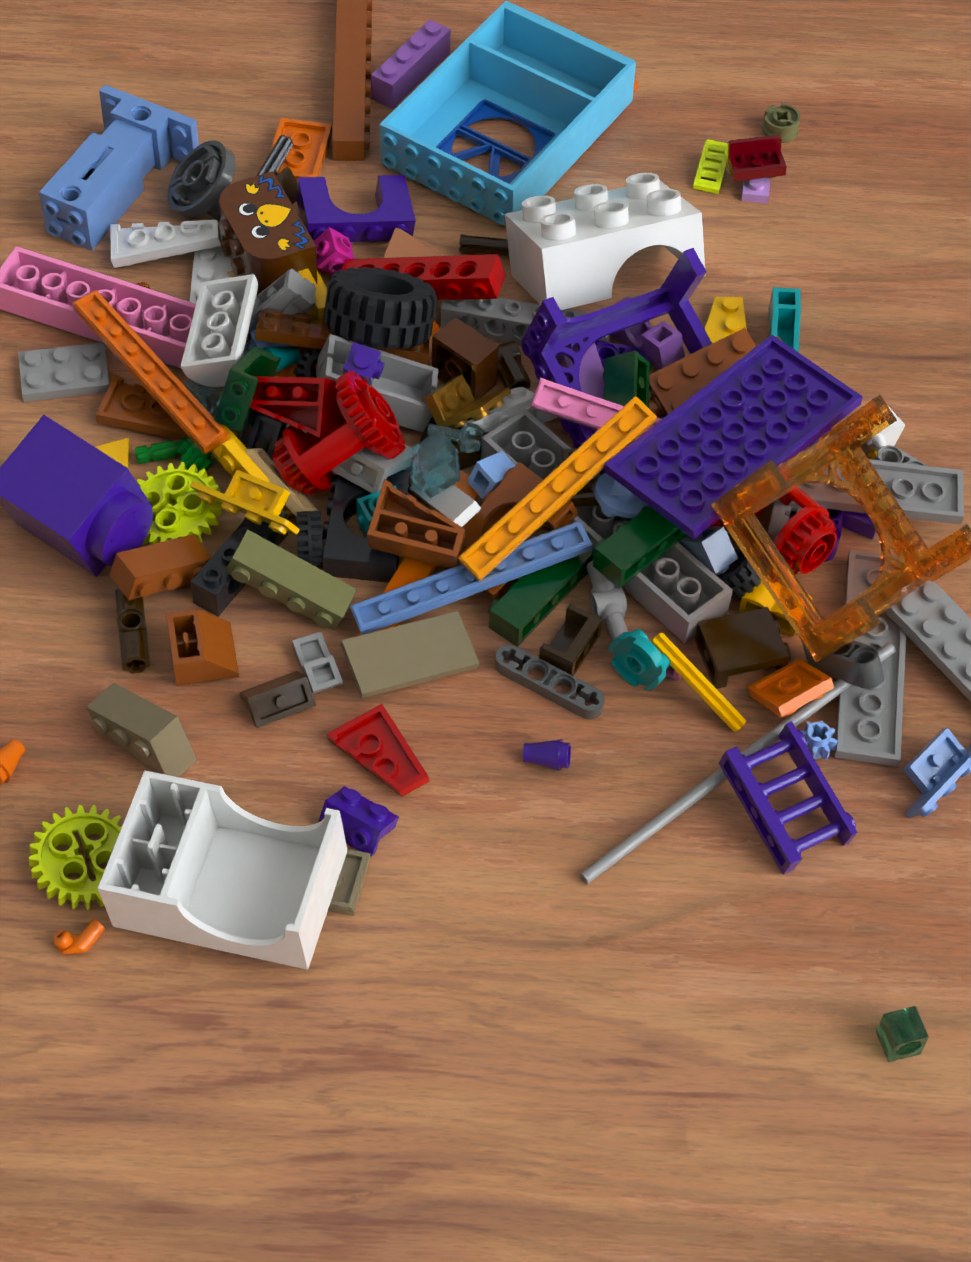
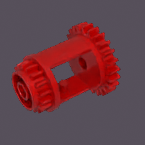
(363, 422)
(806, 537)

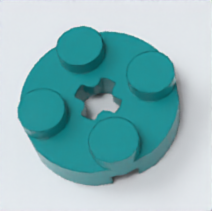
(638, 659)

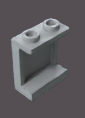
(371, 469)

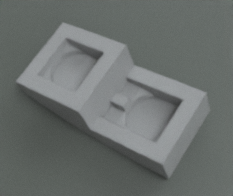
(316, 662)

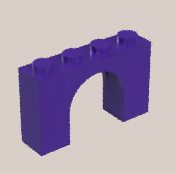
(393, 210)

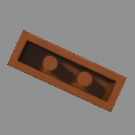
(158, 566)

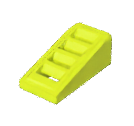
(712, 166)

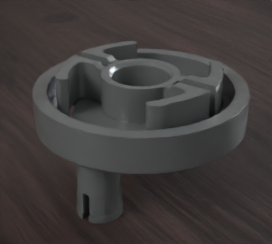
(201, 180)

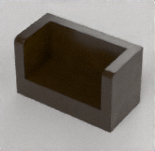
(573, 640)

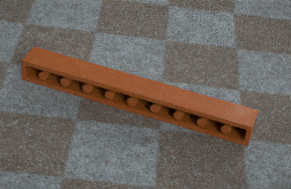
(350, 80)

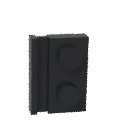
(261, 432)

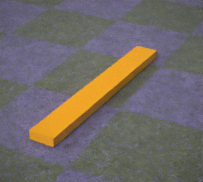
(556, 489)

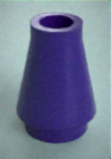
(550, 754)

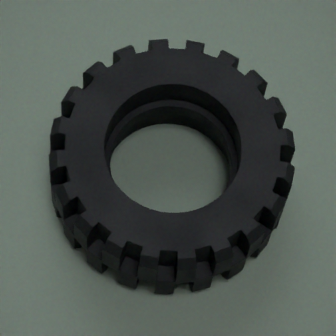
(380, 307)

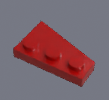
(381, 750)

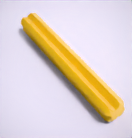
(699, 683)

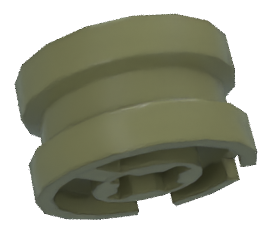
(782, 121)

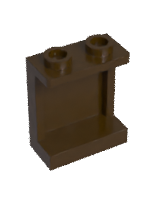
(740, 644)

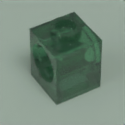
(902, 1034)

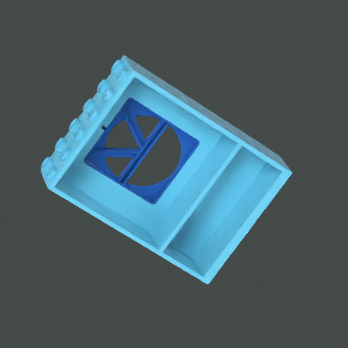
(515, 71)

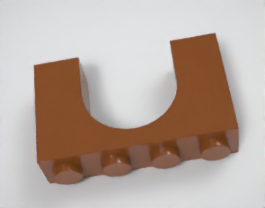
(498, 502)

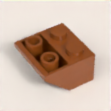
(201, 647)

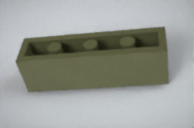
(290, 580)

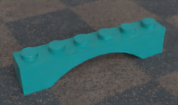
(785, 315)

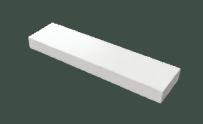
(451, 504)

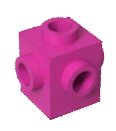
(332, 251)

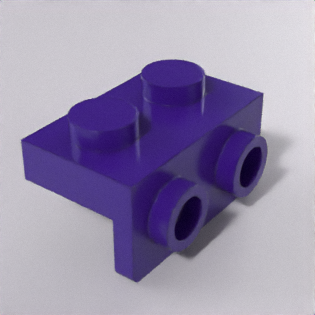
(361, 819)

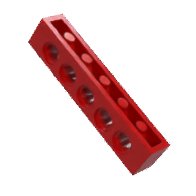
(450, 276)

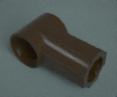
(510, 366)

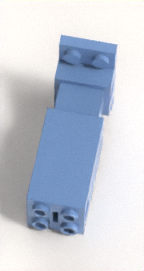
(110, 168)

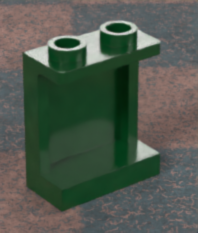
(242, 385)

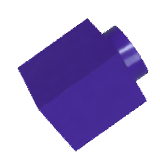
(74, 497)

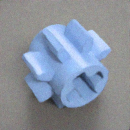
(819, 739)

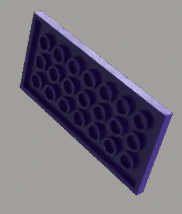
(750, 414)

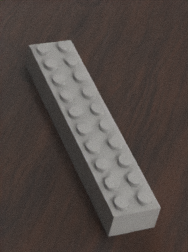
(672, 587)

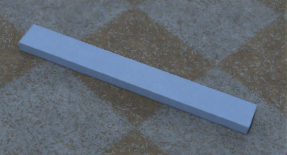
(460, 583)

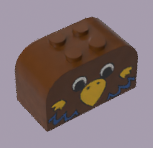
(264, 231)

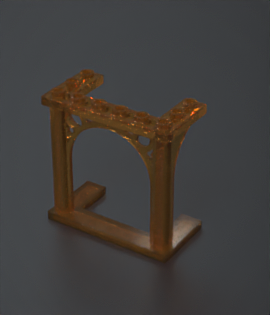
(840, 450)

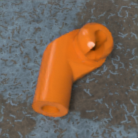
(78, 943)

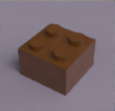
(464, 351)

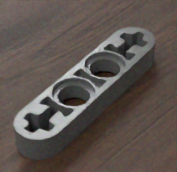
(552, 677)

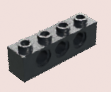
(215, 588)

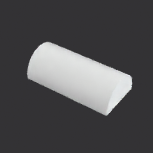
(219, 329)

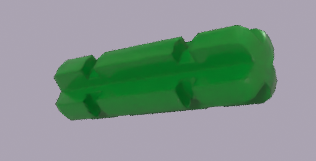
(158, 451)

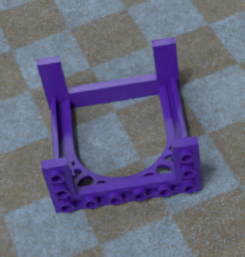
(552, 333)

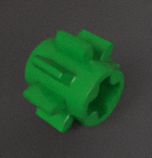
(193, 455)

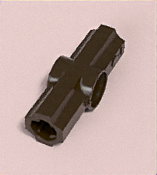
(132, 633)

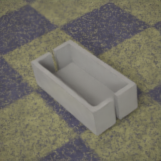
(401, 382)

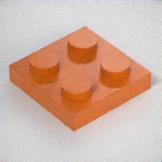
(790, 688)

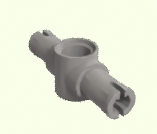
(607, 602)

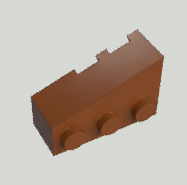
(414, 531)

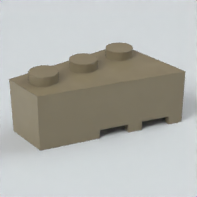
(142, 730)

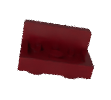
(756, 158)

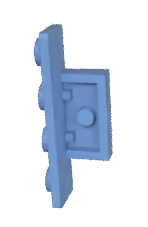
(936, 771)

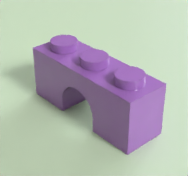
(661, 343)

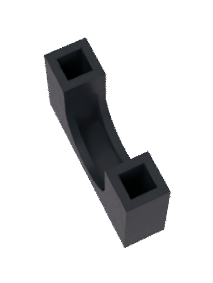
(346, 552)

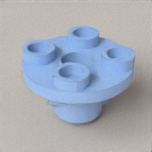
(616, 499)

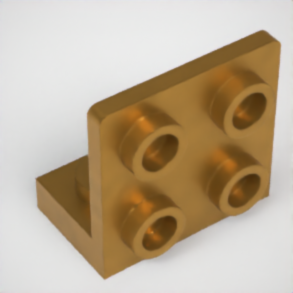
(455, 404)

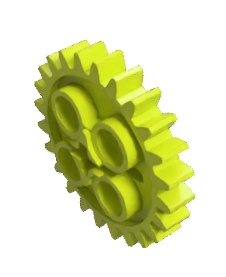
(177, 505)
(54, 865)

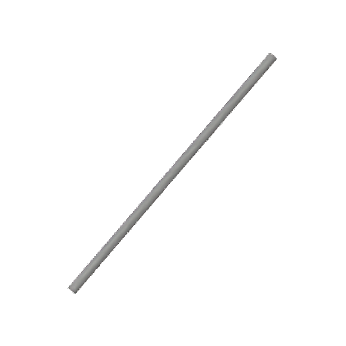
(713, 781)

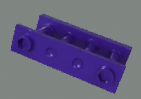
(771, 822)

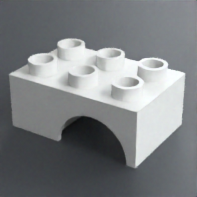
(582, 242)
(220, 876)

